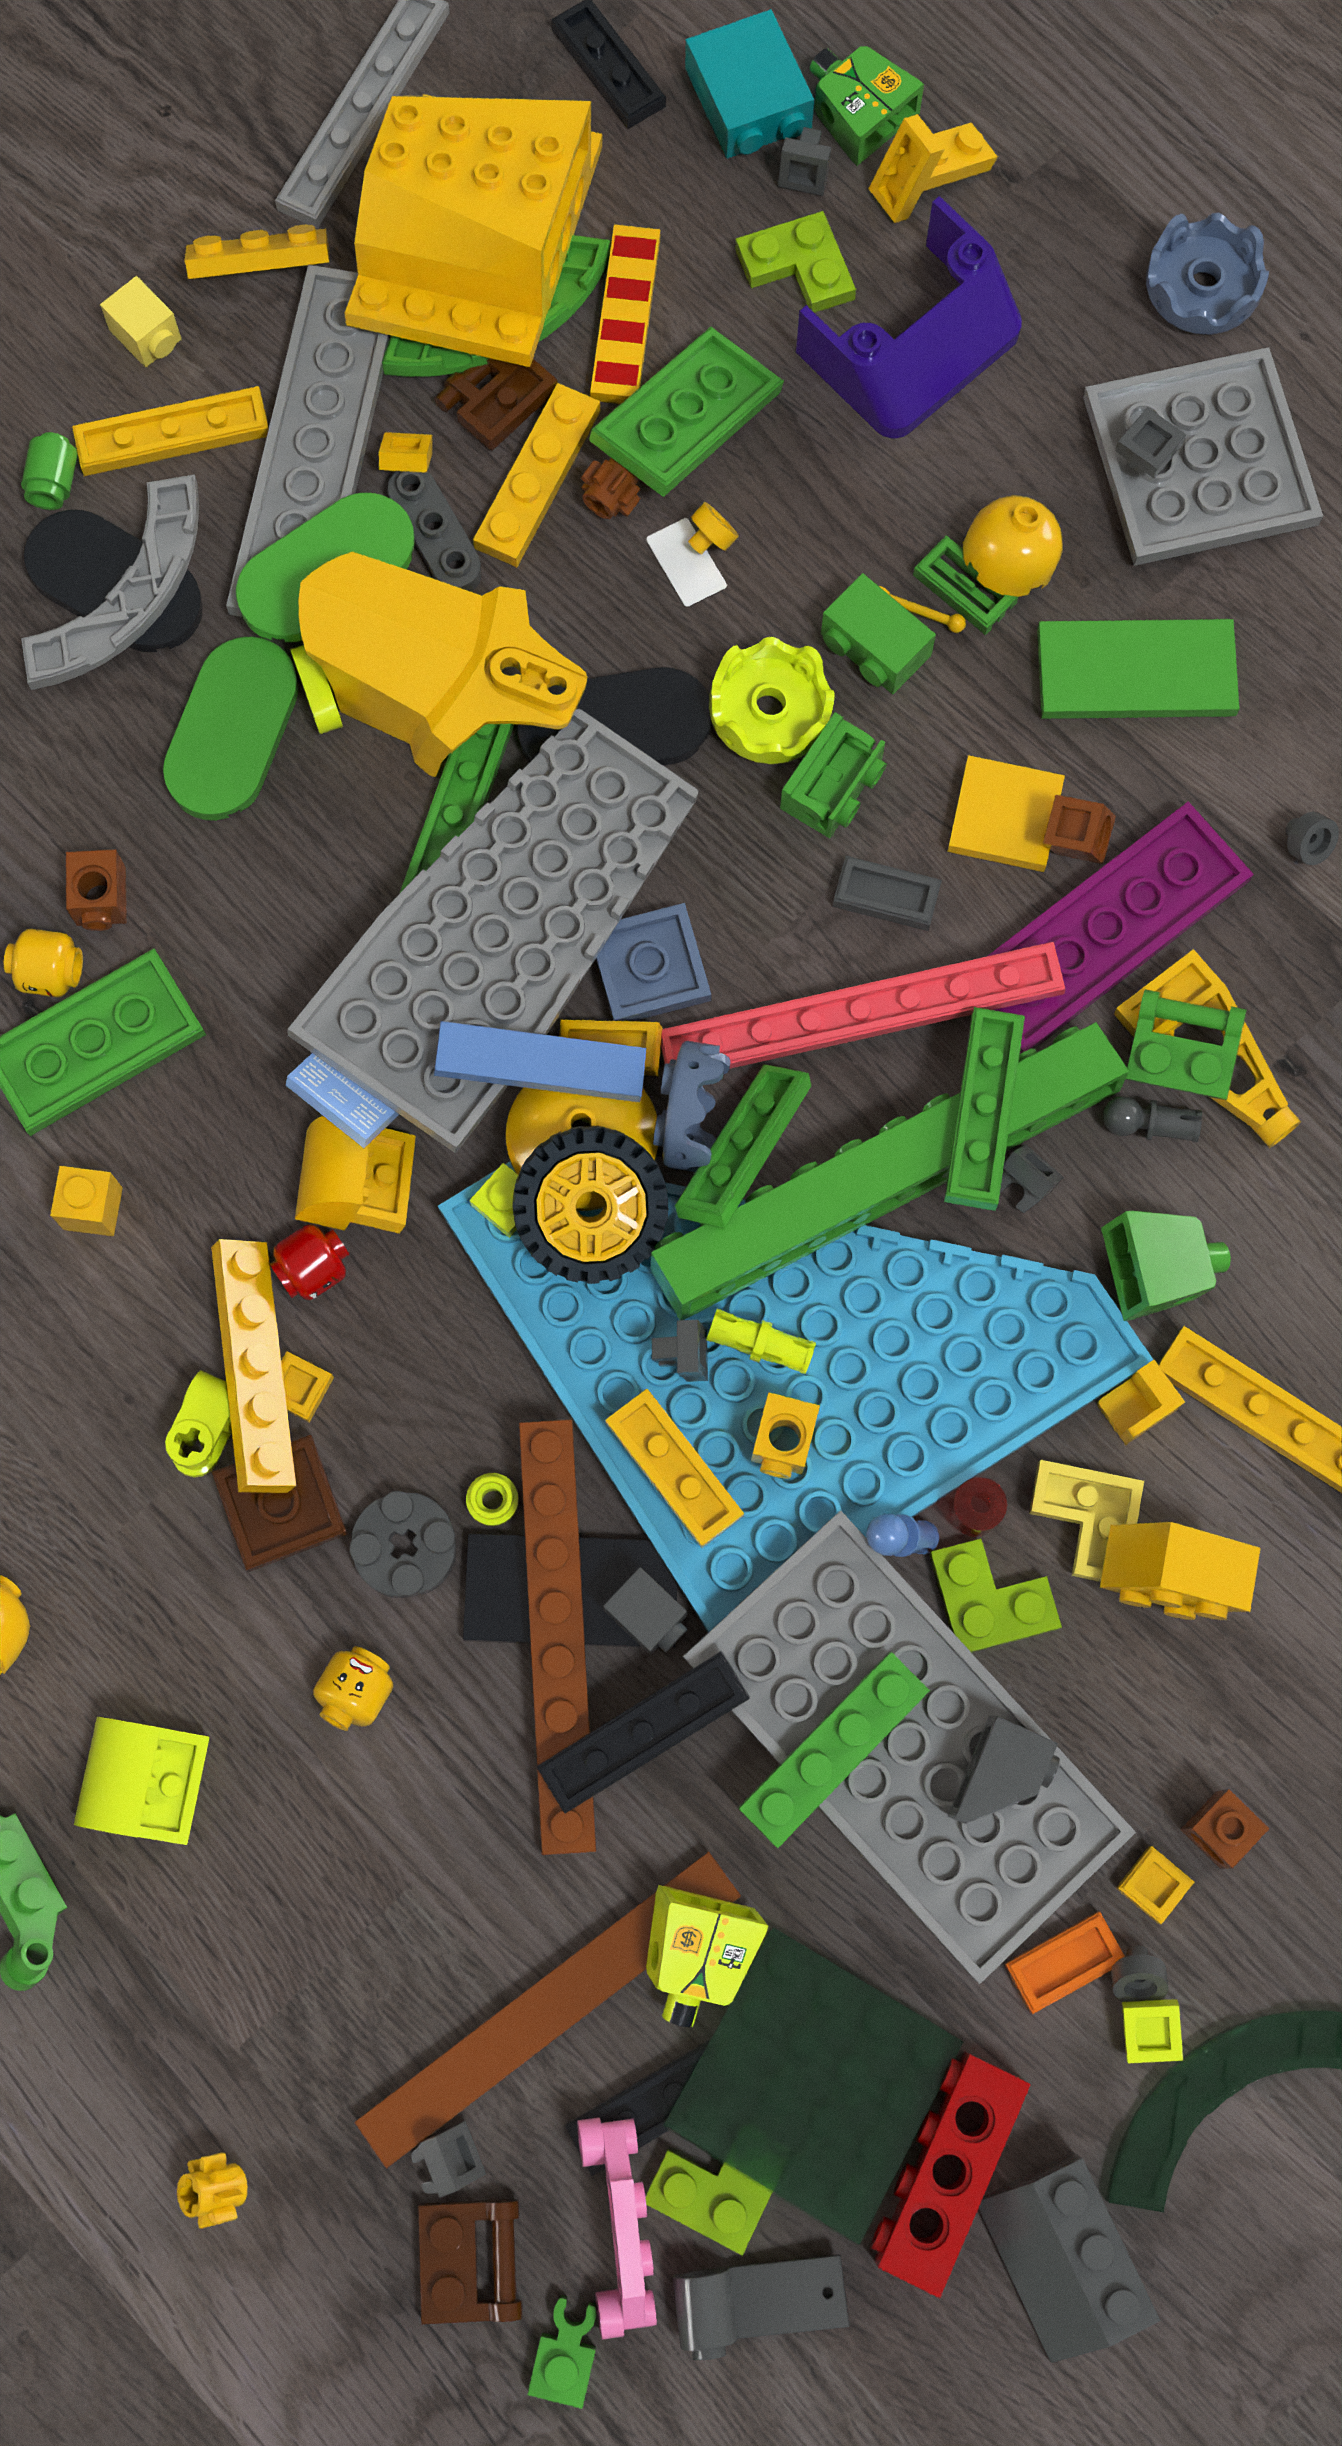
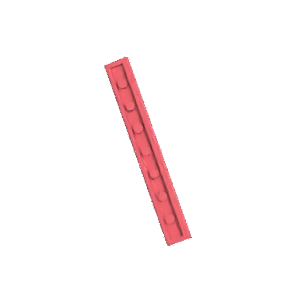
(876, 1007)

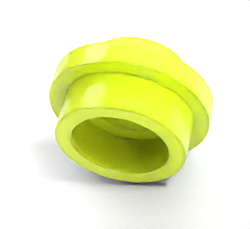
(485, 1484)

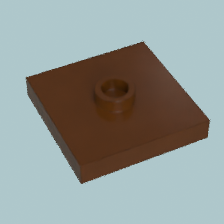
(282, 1524)

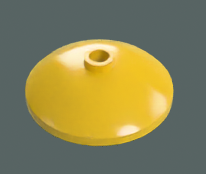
(543, 1113)

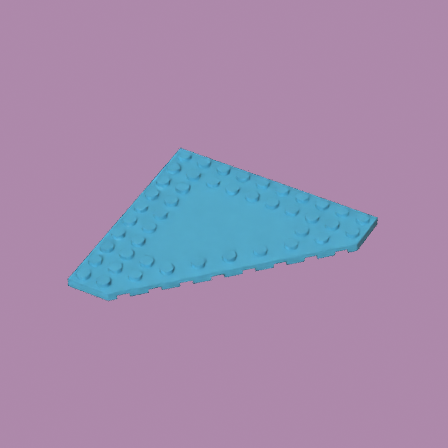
(919, 1369)

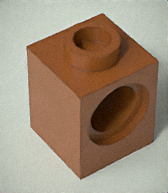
(1079, 829)
(90, 870)
(1224, 1829)

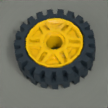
(597, 1245)

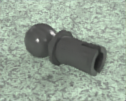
(1125, 1116)

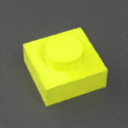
(495, 1199)
(1152, 2031)

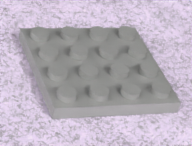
(1232, 476)

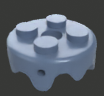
(1210, 247)
(679, 1127)

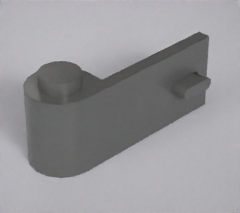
(757, 2301)

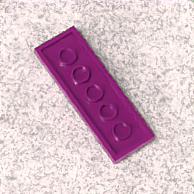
(1127, 915)

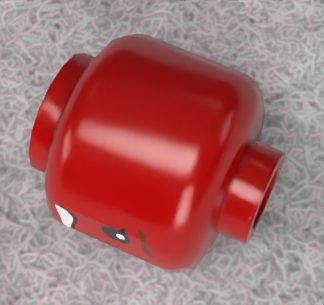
(309, 1262)

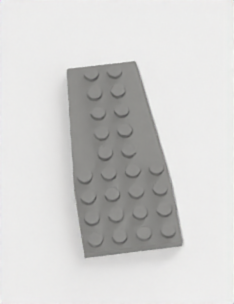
(498, 924)

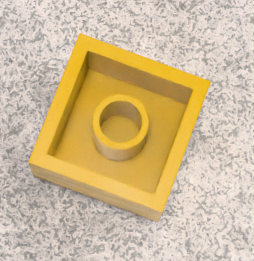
(1180, 1570)

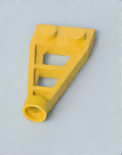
(1195, 983)

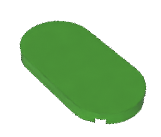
(357, 523)
(231, 728)

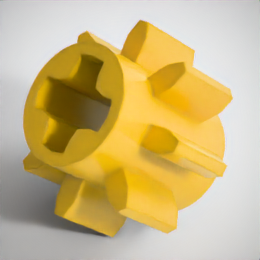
(212, 2190)

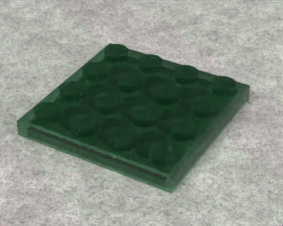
(814, 2085)

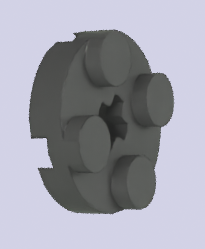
(408, 1575)

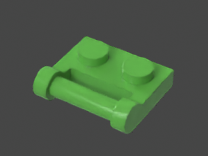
(1184, 1062)

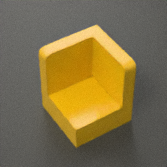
(1140, 1402)

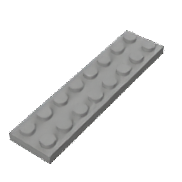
(317, 417)

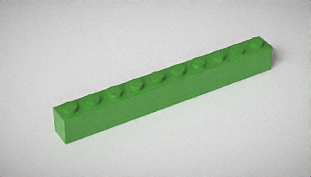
(873, 1177)

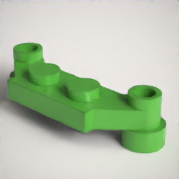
(27, 1906)

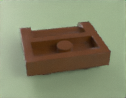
(451, 2265)

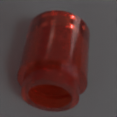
(973, 1522)

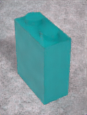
(749, 84)

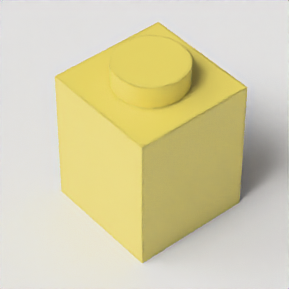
(141, 322)

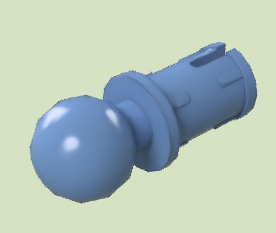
(901, 1535)

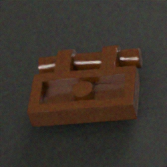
(501, 403)

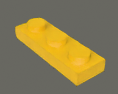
(256, 252)
(674, 1468)

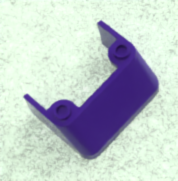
(910, 377)

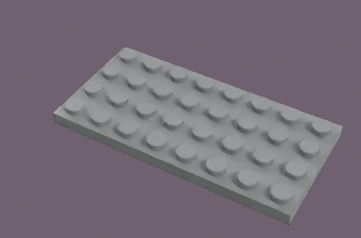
(798, 1654)

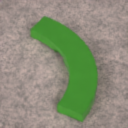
(579, 276)

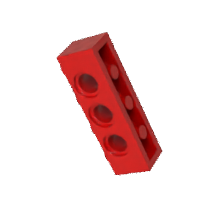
(931, 2259)

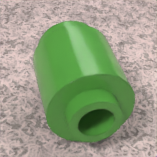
(49, 471)

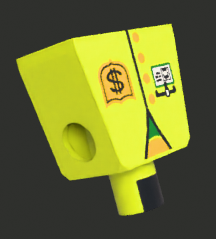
(700, 1950)

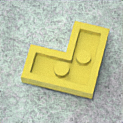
(1089, 1500)

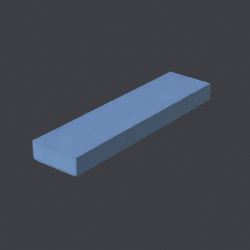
(540, 1061)

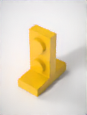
(926, 161)

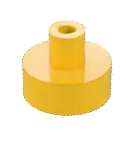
(712, 529)

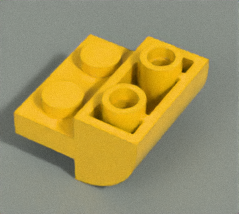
(352, 1182)

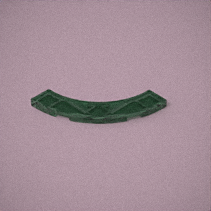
(1203, 2083)

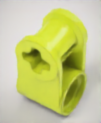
(201, 1418)

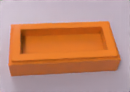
(1064, 1962)

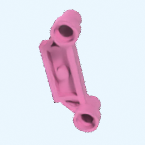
(629, 2304)

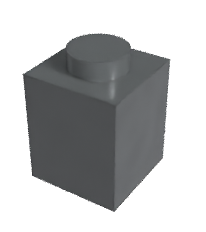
(647, 1613)

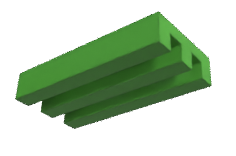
(952, 596)

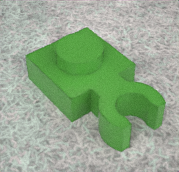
(563, 2361)

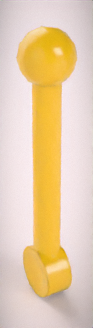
(955, 622)

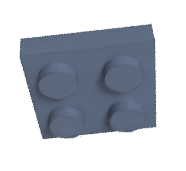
(652, 965)

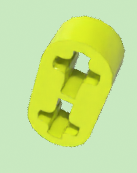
(317, 691)

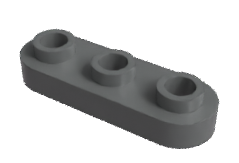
(437, 546)

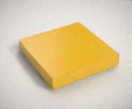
(1004, 813)

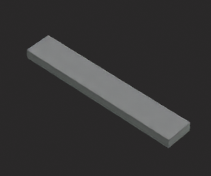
(360, 109)

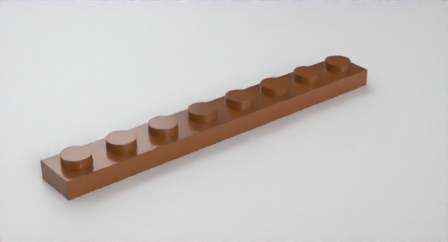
(555, 1620)

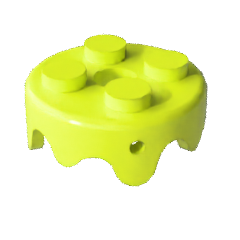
(777, 671)

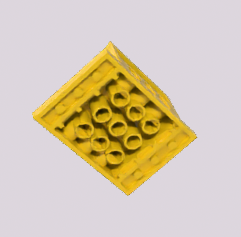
(470, 220)

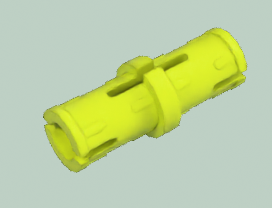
(761, 1341)

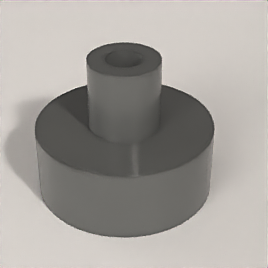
(1312, 837)
(1139, 1976)

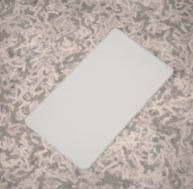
(690, 573)

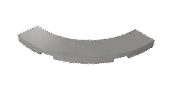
(133, 601)

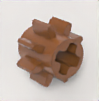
(609, 489)

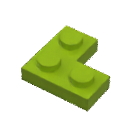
(799, 249)
(979, 1611)
(715, 2205)

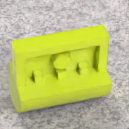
(141, 1781)

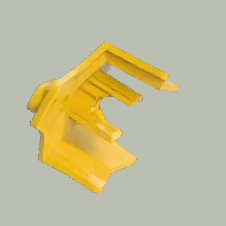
(430, 655)

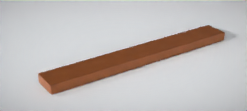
(527, 2023)

